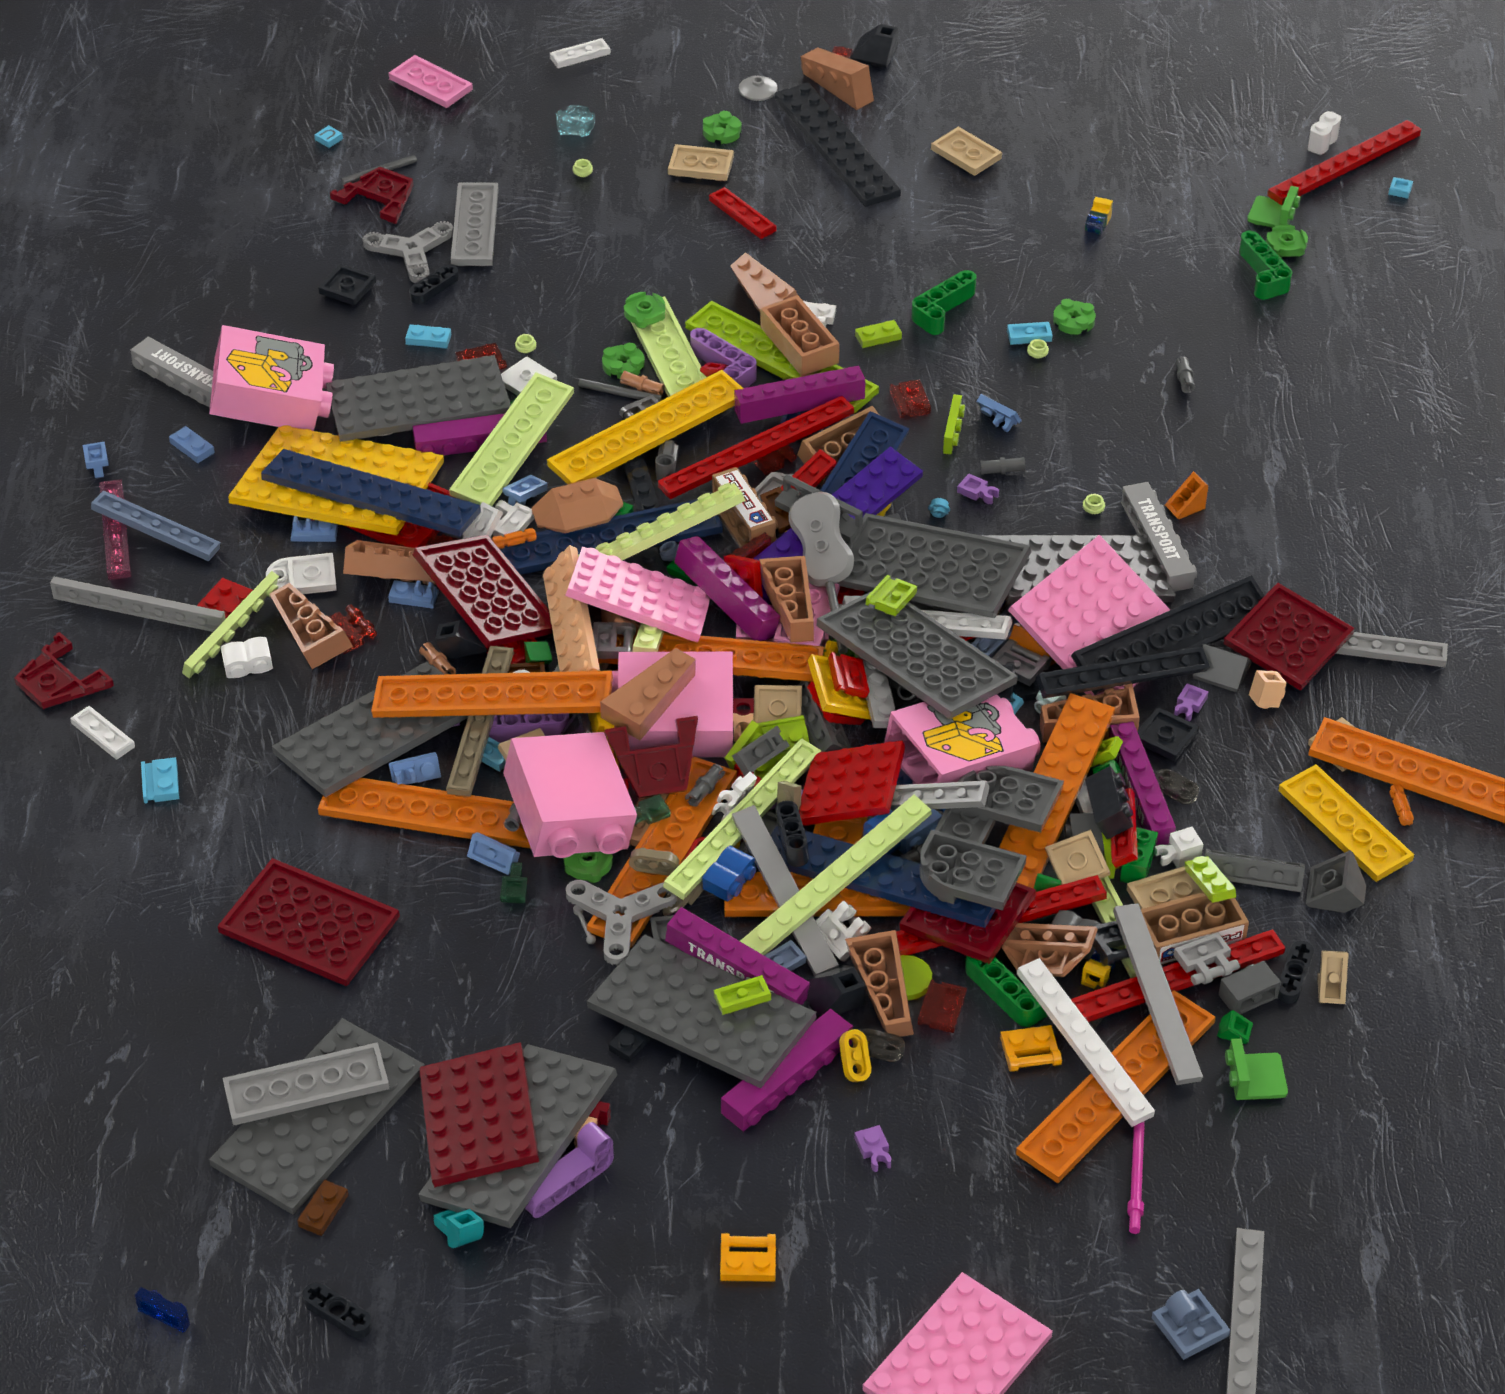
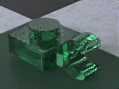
(652, 810)
(514, 887)

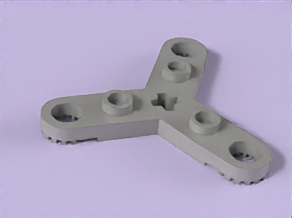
(411, 248)
(605, 906)

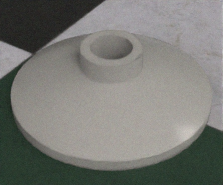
(758, 88)

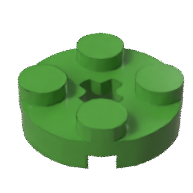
(722, 127)
(1295, 243)
(653, 309)
(1082, 311)
(614, 356)
(588, 870)

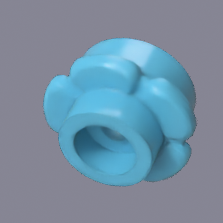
(939, 507)

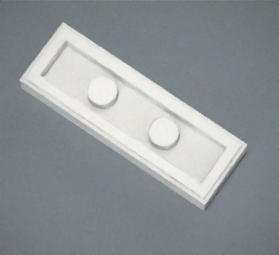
(580, 53)
(102, 732)

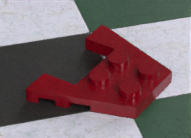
(381, 186)
(52, 683)
(660, 768)

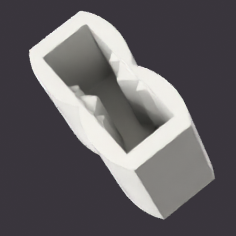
(1324, 132)
(246, 657)

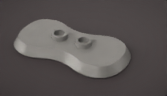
(816, 524)

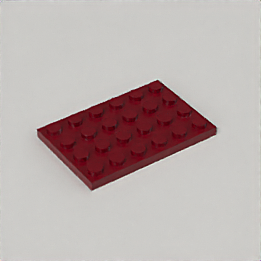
(485, 590)
(309, 921)
(478, 1115)

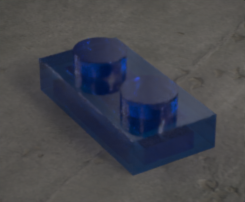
(158, 1307)

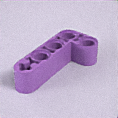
(714, 349)
(512, 726)
(574, 1170)

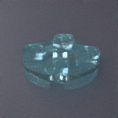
(575, 120)

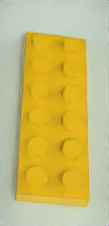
(1346, 822)

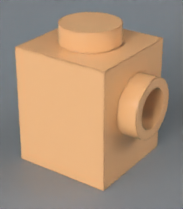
(1267, 689)

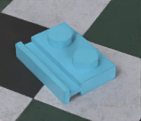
(160, 780)

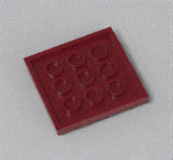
(1289, 636)
(968, 938)

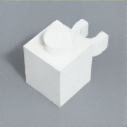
(1182, 847)

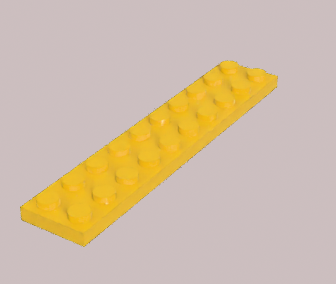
(645, 429)

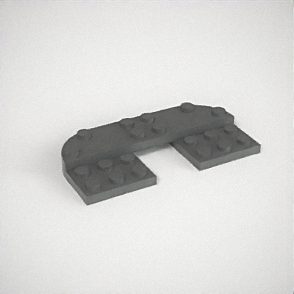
(955, 854)

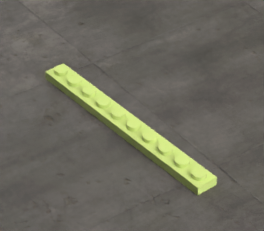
(763, 796)
(837, 876)

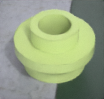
(582, 168)
(525, 343)
(1038, 348)
(1094, 504)

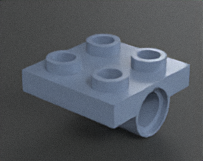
(1190, 1323)

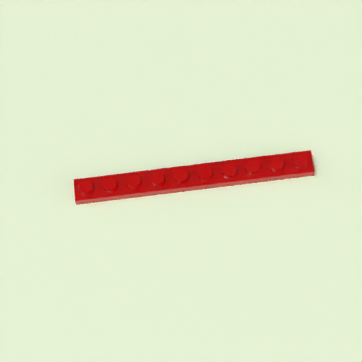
(1346, 161)
(756, 447)
(1044, 904)
(1129, 993)

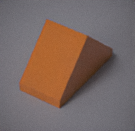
(1189, 497)

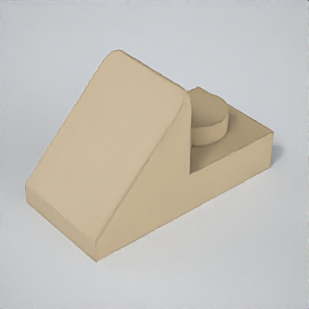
(1333, 977)

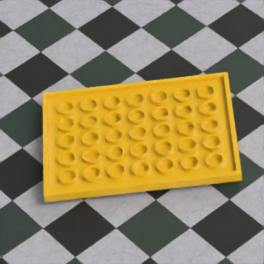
(367, 456)

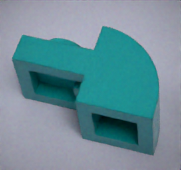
(460, 1227)

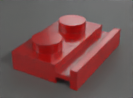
(848, 675)

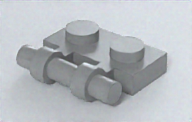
(1202, 953)

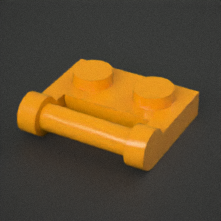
(1030, 1042)
(748, 1265)

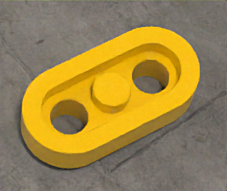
(857, 1055)

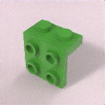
(1270, 213)
(1255, 1074)

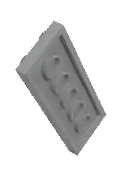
(474, 224)
(305, 1083)

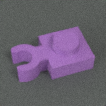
(975, 487)
(1190, 700)
(874, 1145)

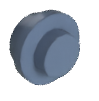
(668, 551)

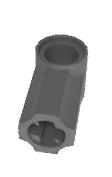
(666, 459)

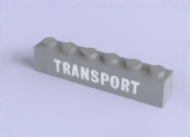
(173, 369)
(1150, 520)

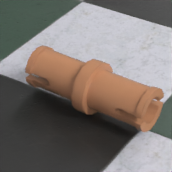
(642, 383)
(436, 659)

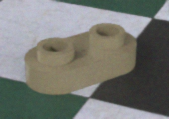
(653, 861)

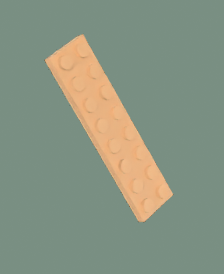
(569, 617)

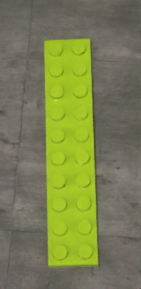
(754, 341)

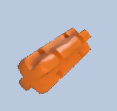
(515, 538)
(1401, 805)

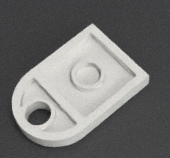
(306, 573)

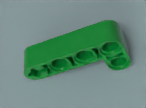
(1272, 272)
(930, 307)
(1005, 991)

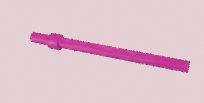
(1135, 1206)

